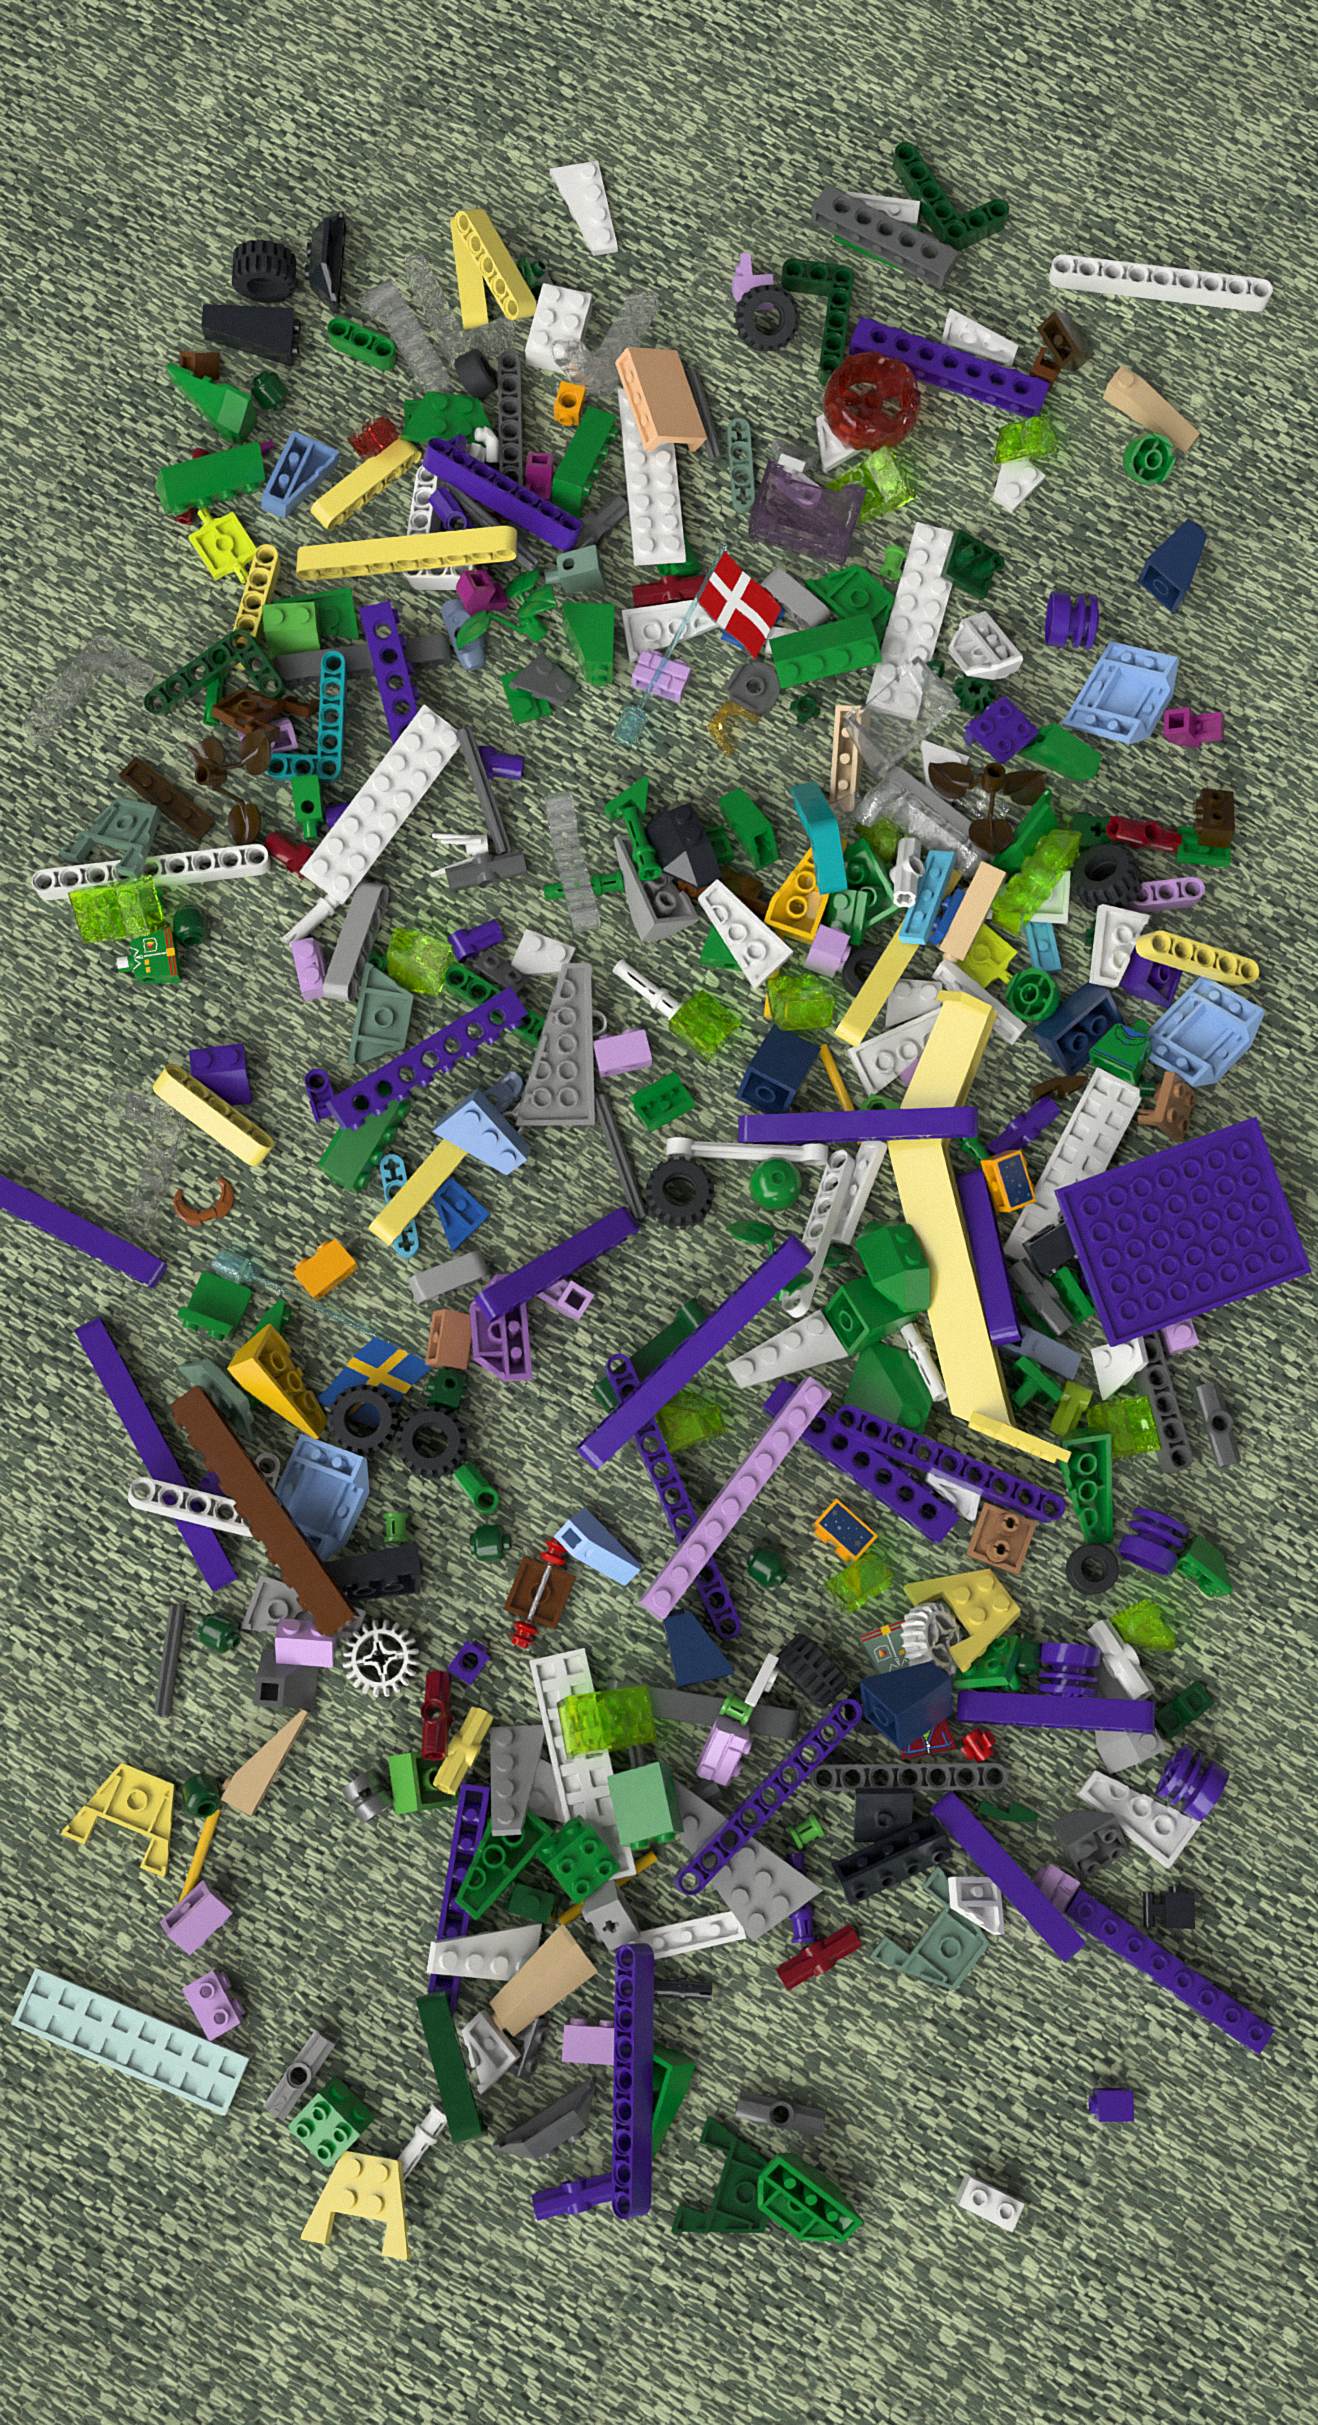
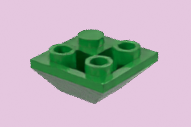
(1206, 1566)

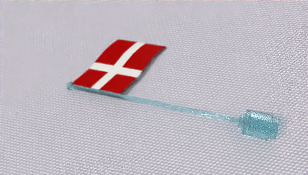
(735, 606)

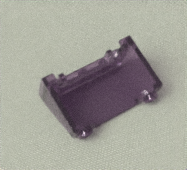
(805, 516)

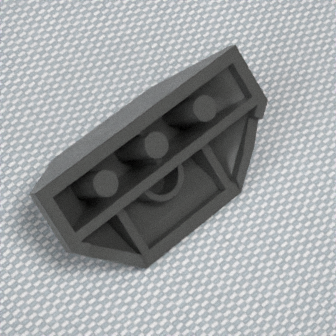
(551, 2125)

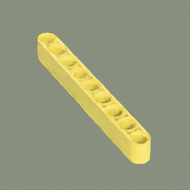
(407, 553)
(880, 983)

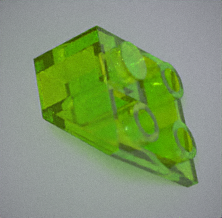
(1026, 441)
(418, 961)
(689, 1421)
(1142, 1627)

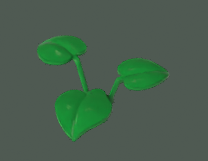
(537, 601)
(758, 1232)

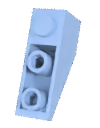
(593, 1545)

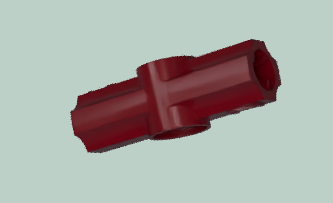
(667, 590)
(1143, 834)
(288, 852)
(436, 1730)
(818, 1957)

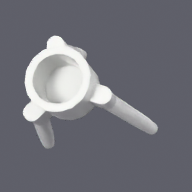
(475, 845)

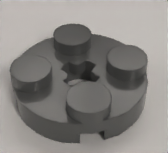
(749, 675)

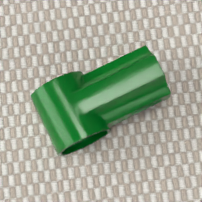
(476, 1487)

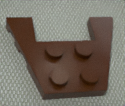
(252, 710)

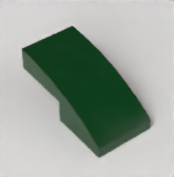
(1182, 1710)
(1013, 1812)

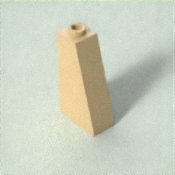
(972, 912)
(542, 1982)

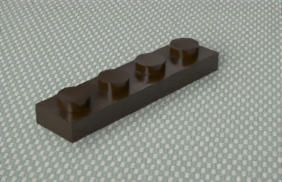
(167, 799)

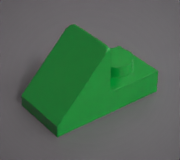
(634, 796)

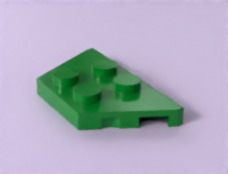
(445, 417)
(854, 594)

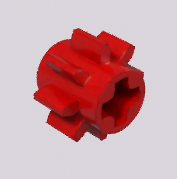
(978, 1745)

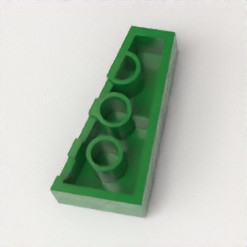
(583, 461)

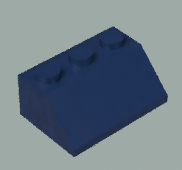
(1077, 1027)

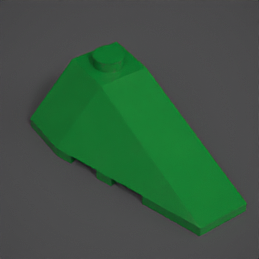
(223, 406)

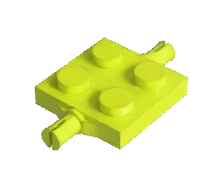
(223, 545)
(988, 958)

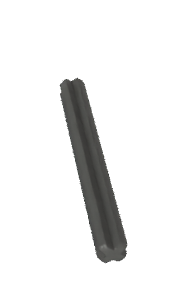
(485, 520)
(484, 790)
(620, 1157)

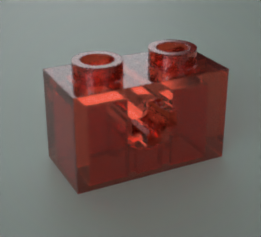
(373, 437)

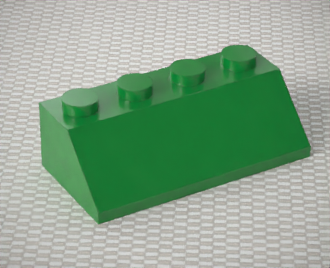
(210, 479)
(825, 651)
(355, 1153)

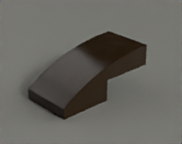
(1062, 1085)

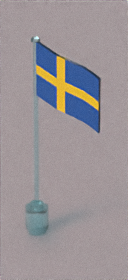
(377, 1364)

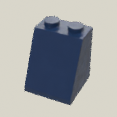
(1173, 564)
(777, 1072)
(692, 1651)
(907, 1701)

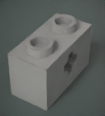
(610, 1916)

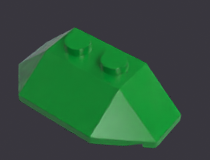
(1037, 823)
(896, 1263)
(805, 2201)

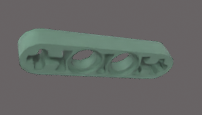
(741, 465)

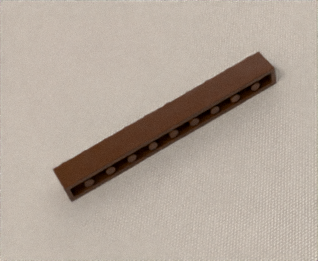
(264, 1511)

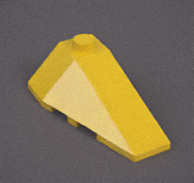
(798, 904)
(270, 1376)

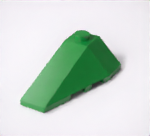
(1090, 1481)
(499, 1863)
(670, 2084)

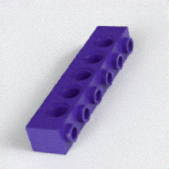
(385, 616)

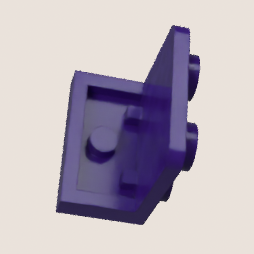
(1001, 730)

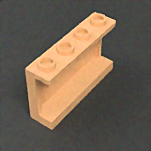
(660, 398)

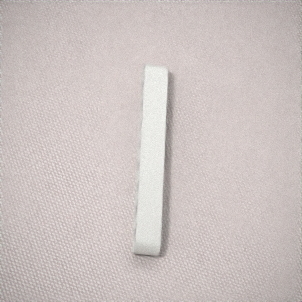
(1172, 283)
(164, 863)

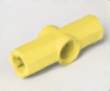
(463, 1750)

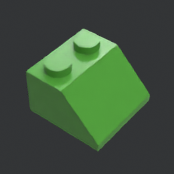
(292, 628)
(413, 1784)

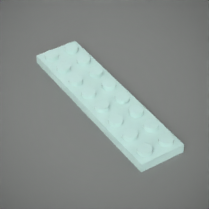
(131, 2041)

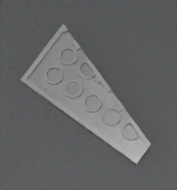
(562, 1070)
(755, 1881)

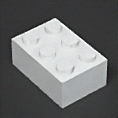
(558, 315)

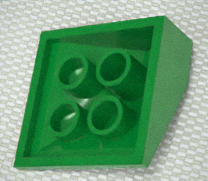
(869, 873)
(890, 1387)

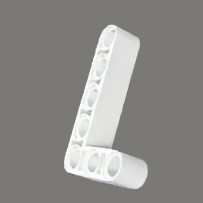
(421, 515)
(185, 1496)

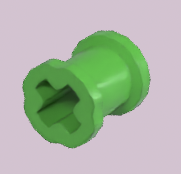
(893, 562)
(395, 1527)
(728, 1708)
(810, 1830)

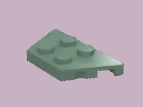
(381, 1017)
(224, 1393)

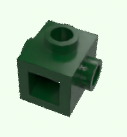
(534, 273)
(446, 1389)

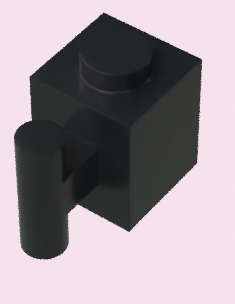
(1175, 1908)

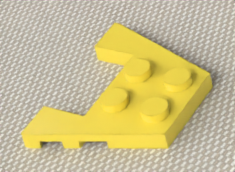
(977, 1602)
(136, 1802)
(368, 2189)

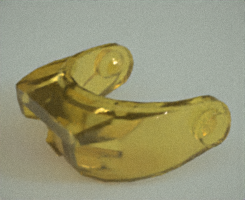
(715, 725)

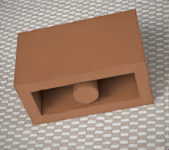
(449, 1340)

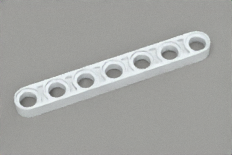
(826, 1221)

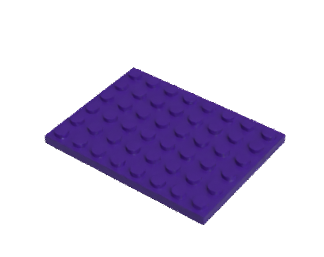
(1182, 1231)

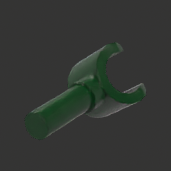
(1147, 1089)

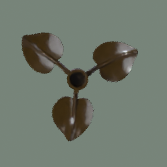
(208, 759)
(1024, 788)

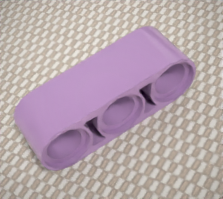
(1174, 888)

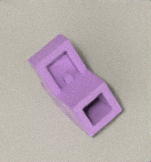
(745, 280)
(567, 1298)

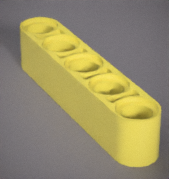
(495, 264)
(469, 284)
(364, 482)
(257, 594)
(1211, 961)
(213, 1115)
(417, 1191)

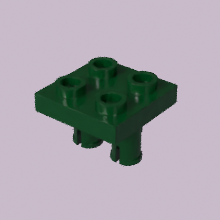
(971, 564)

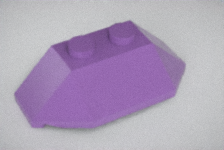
(504, 1343)

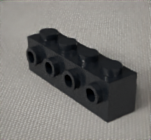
(892, 1860)

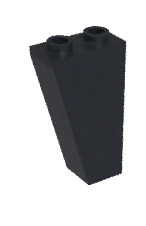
(254, 330)

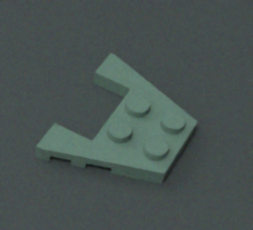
(124, 826)
(945, 1949)

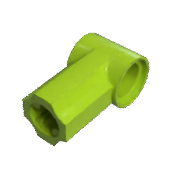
(1070, 1407)

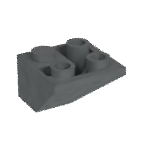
(285, 1684)
(1089, 1840)

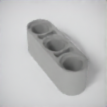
(795, 599)
(452, 1275)

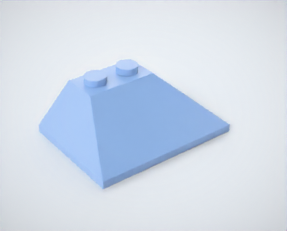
(1124, 694)
(1204, 1032)
(324, 1492)

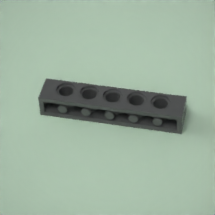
(889, 248)

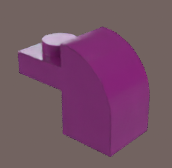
(540, 474)
(479, 592)
(1188, 729)

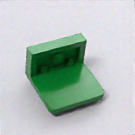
(1071, 1296)
(215, 1307)
(578, 1859)
(331, 2122)

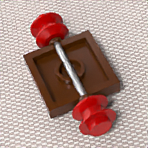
(539, 1593)

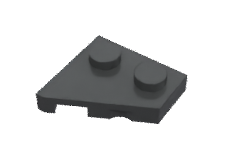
(546, 681)

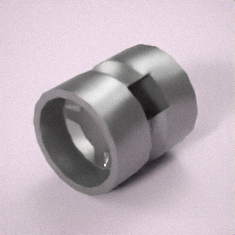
(371, 1805)

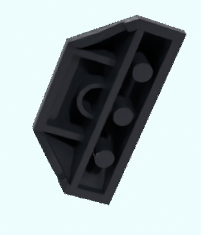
(327, 259)
(682, 845)

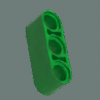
(355, 335)

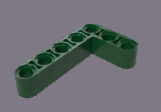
(939, 205)
(836, 315)
(214, 671)
(654, 1352)
(450, 2070)

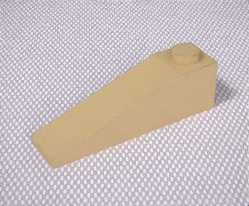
(1145, 405)
(846, 759)
(255, 1777)

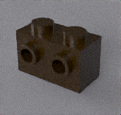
(1065, 341)
(1214, 818)

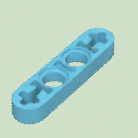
(386, 1175)

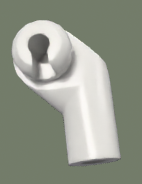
(491, 441)

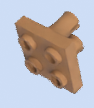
(1173, 1107)
(1000, 1538)

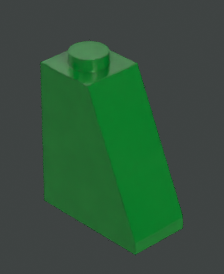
(1062, 753)
(749, 828)

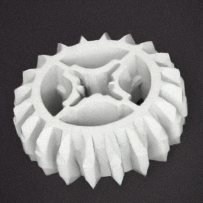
(929, 1635)
(357, 1662)

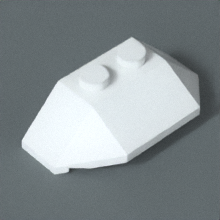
(984, 649)

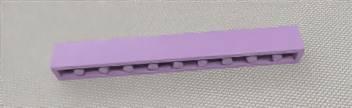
(734, 1498)

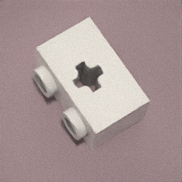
(989, 2202)

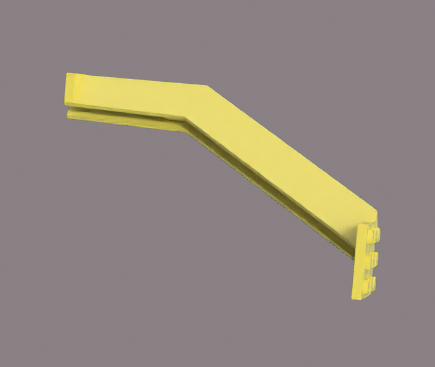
(936, 1215)

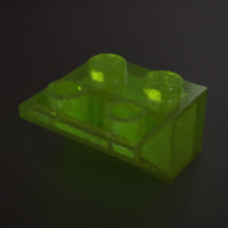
(799, 1002)
(704, 1025)
(1130, 1426)

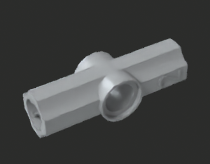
(288, 2089)

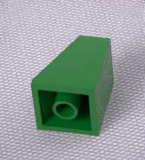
(591, 637)
(863, 1315)

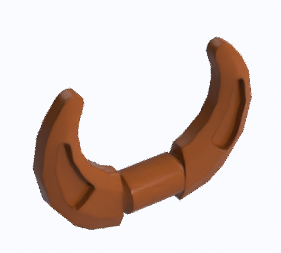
(221, 1209)

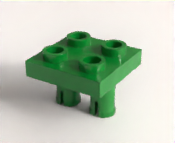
(1033, 1384)
(994, 1667)

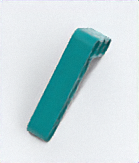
(325, 731)
(823, 834)

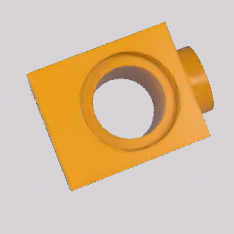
(573, 395)

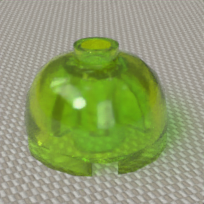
(882, 837)

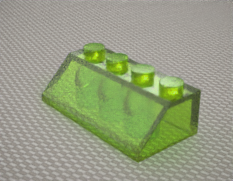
(1036, 880)

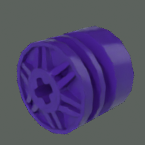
(1071, 620)
(1154, 1537)
(1069, 1669)
(1187, 1779)

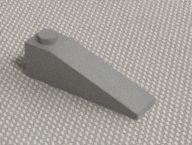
(654, 905)
(1121, 1749)

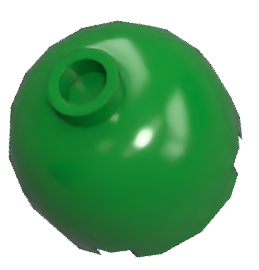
(1148, 458)
(1033, 995)
(775, 1184)

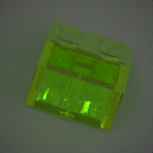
(885, 484)
(117, 910)
(854, 1583)
(606, 1721)

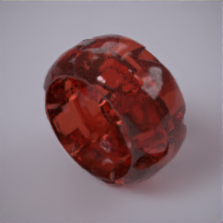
(871, 426)

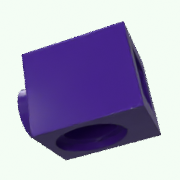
(458, 1668)
(1112, 2104)

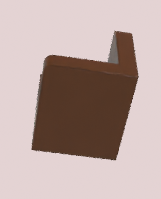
(201, 363)
(1045, 369)

